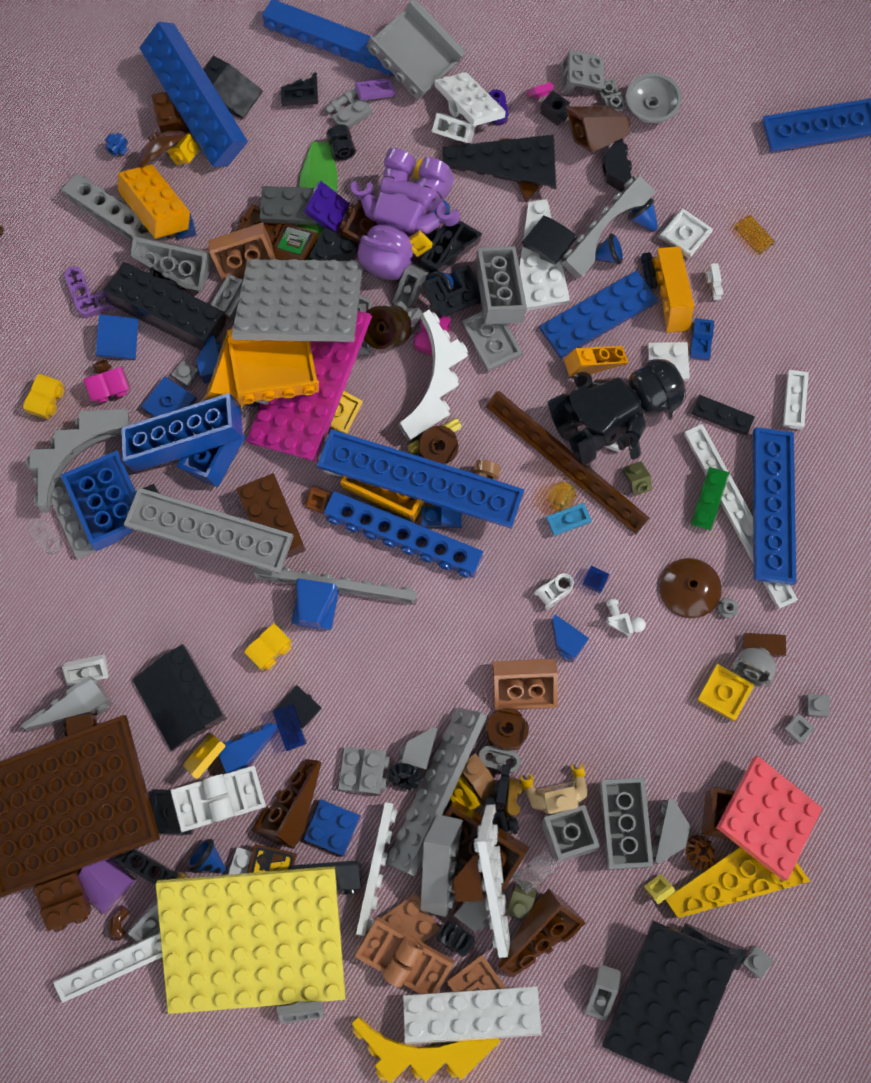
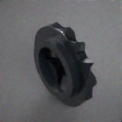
(405, 770)

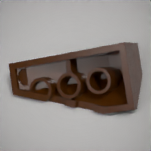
(288, 815)
(543, 928)

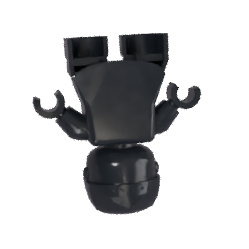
(616, 410)

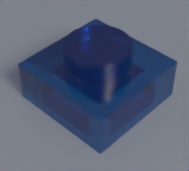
(595, 579)

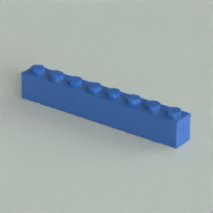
(321, 34)

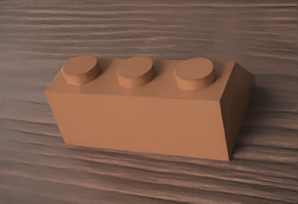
(234, 249)
(525, 684)

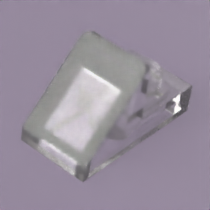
(536, 872)

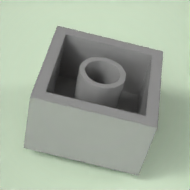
(570, 834)

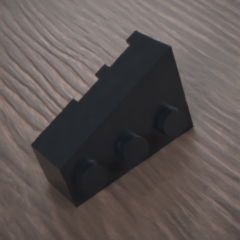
(449, 246)

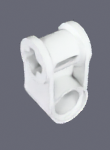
(552, 593)

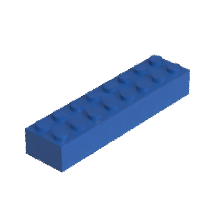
(193, 94)

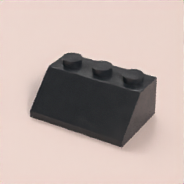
(347, 874)

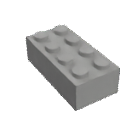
(500, 285)
(625, 824)

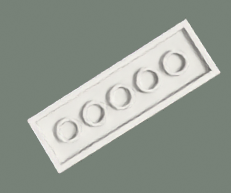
(472, 1015)

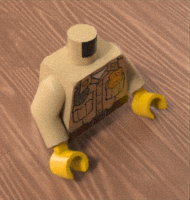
(557, 796)

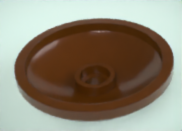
(158, 144)
(683, 598)

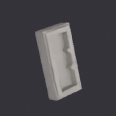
(300, 1012)

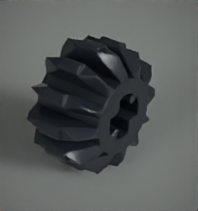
(455, 938)

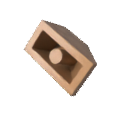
(479, 777)

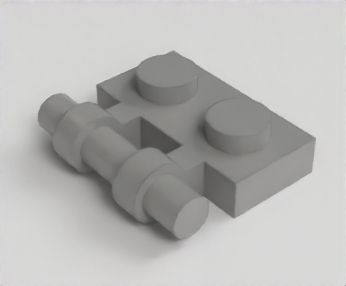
(353, 113)

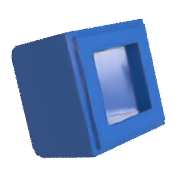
(190, 232)

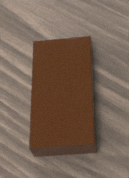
(772, 642)

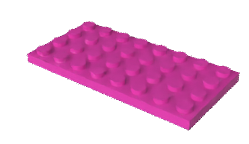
(302, 422)

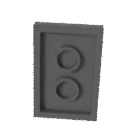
(285, 205)

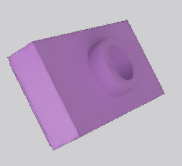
(374, 89)

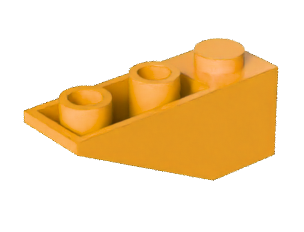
(595, 359)

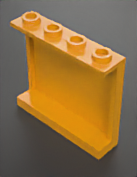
(271, 369)

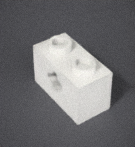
(453, 128)

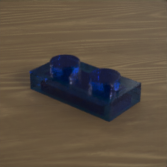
(290, 727)

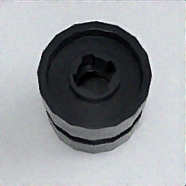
(341, 142)

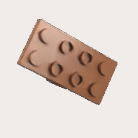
(404, 958)

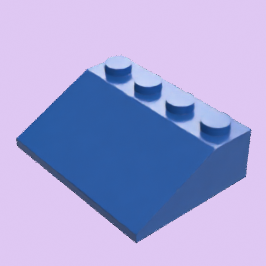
(101, 498)

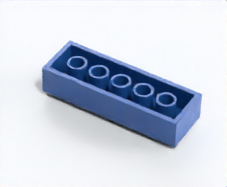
(182, 432)

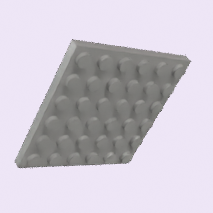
(298, 300)

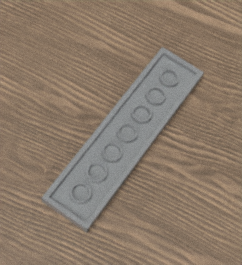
(209, 530)
(436, 789)

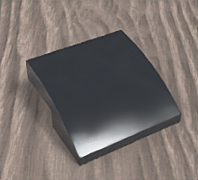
(549, 240)

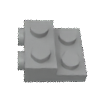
(363, 770)

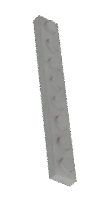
(344, 585)

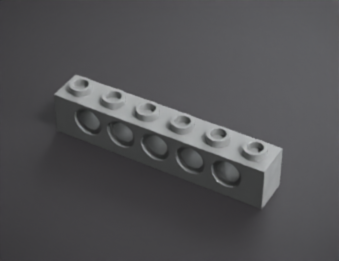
(75, 193)

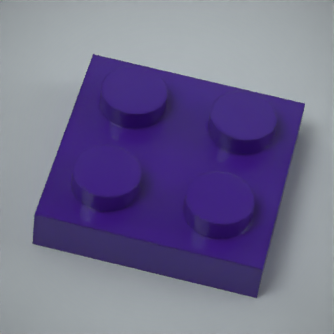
(326, 207)

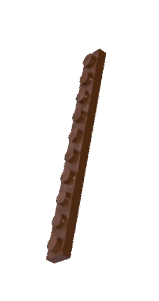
(566, 462)

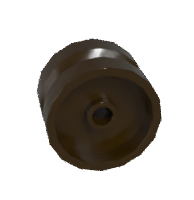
(388, 327)

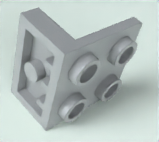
(582, 71)

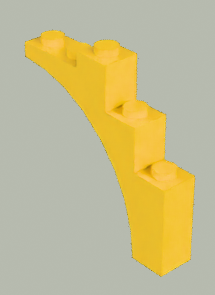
(425, 1060)

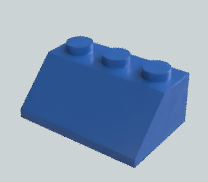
(211, 464)

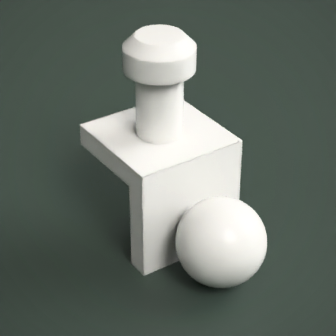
(622, 622)

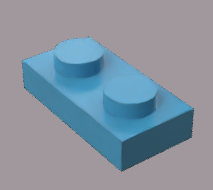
(568, 519)

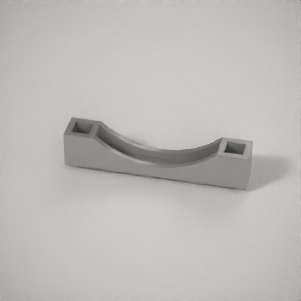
(582, 256)

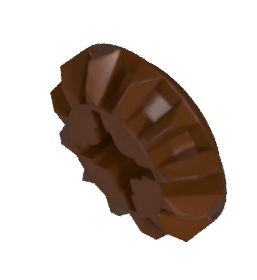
(692, 851)

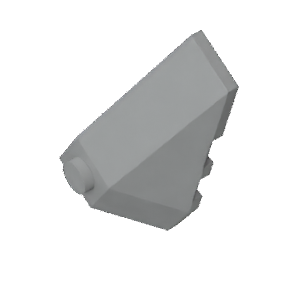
(181, 263)
(82, 699)

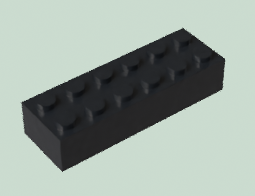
(164, 306)

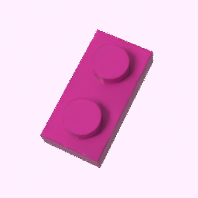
(540, 91)

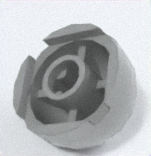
(756, 666)

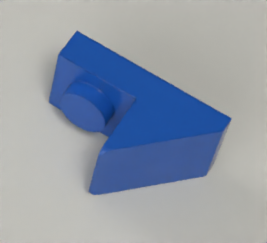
(440, 518)

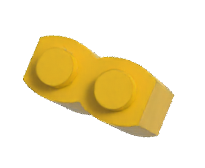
(44, 396)
(269, 647)

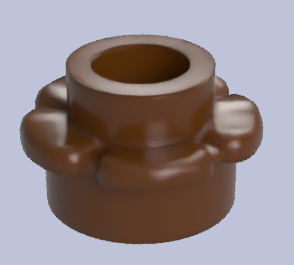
(101, 366)

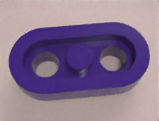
(502, 102)

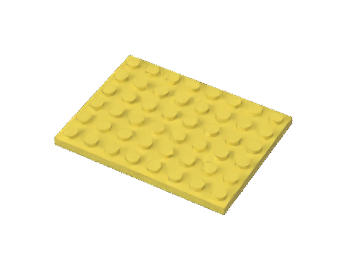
(251, 939)

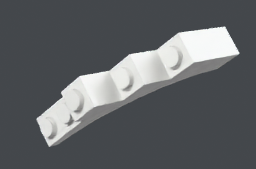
(442, 380)

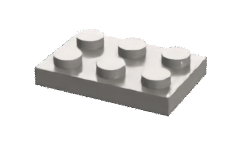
(492, 341)

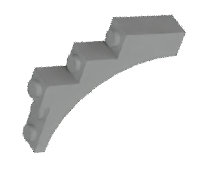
(50, 463)

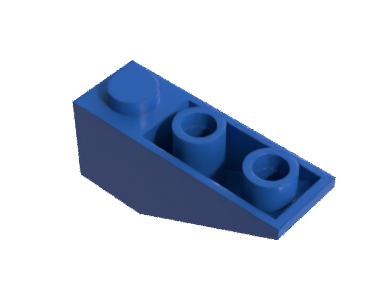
(244, 751)

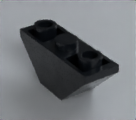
(617, 166)
(716, 941)

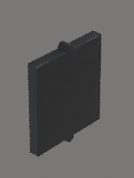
(303, 703)

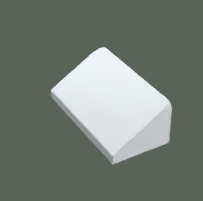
(80, 669)

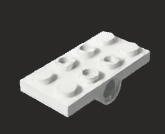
(469, 99)
(218, 798)

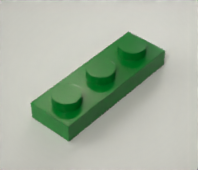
(710, 498)

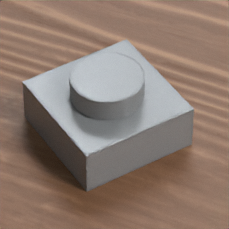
(185, 373)
(818, 705)
(799, 729)
(757, 961)

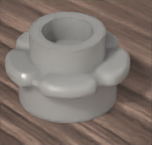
(723, 608)

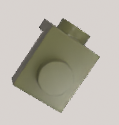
(638, 478)
(521, 902)

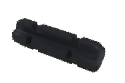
(649, 270)

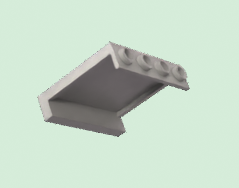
(416, 49)

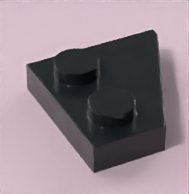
(300, 92)

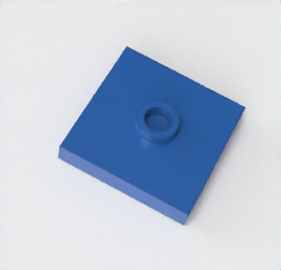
(167, 398)

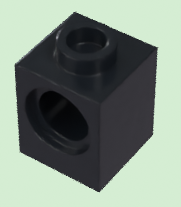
(549, 106)

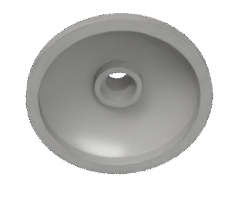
(657, 91)

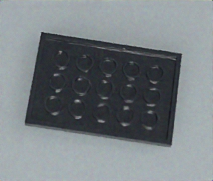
(669, 1001)

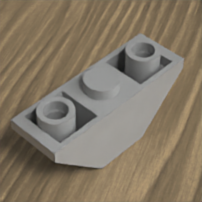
(671, 832)

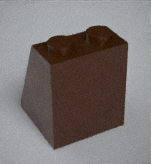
(597, 126)

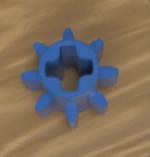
(116, 144)

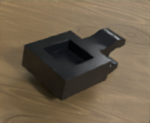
(499, 817)

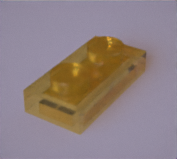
(754, 234)

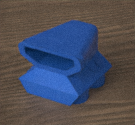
(315, 604)

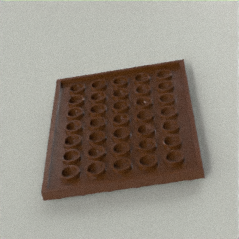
(72, 806)

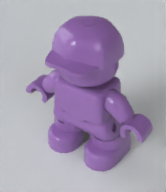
(402, 211)

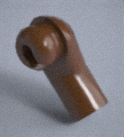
(115, 923)

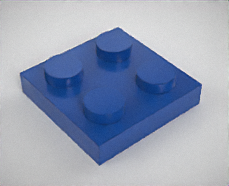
(332, 827)

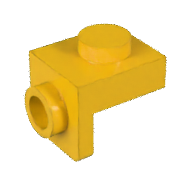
(184, 150)

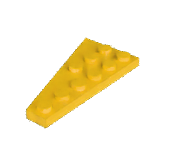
(730, 881)

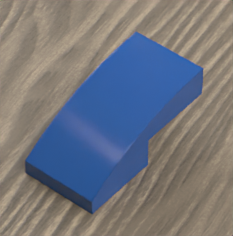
(702, 339)

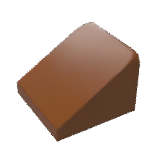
(318, 499)

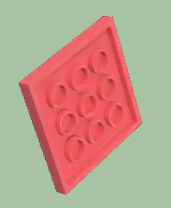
(769, 818)

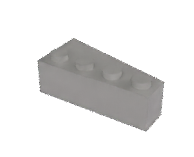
(440, 865)

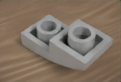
(611, 96)

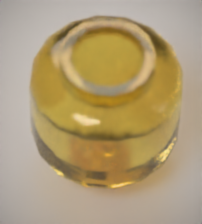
(561, 496)

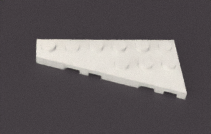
(542, 281)

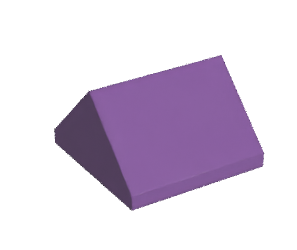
(105, 883)

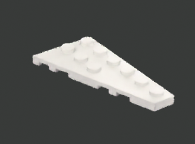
(491, 866)

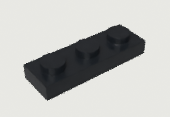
(722, 415)

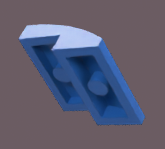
(117, 337)

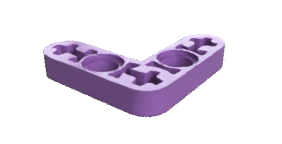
(86, 298)

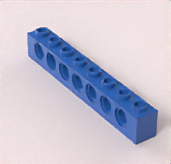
(340, 503)

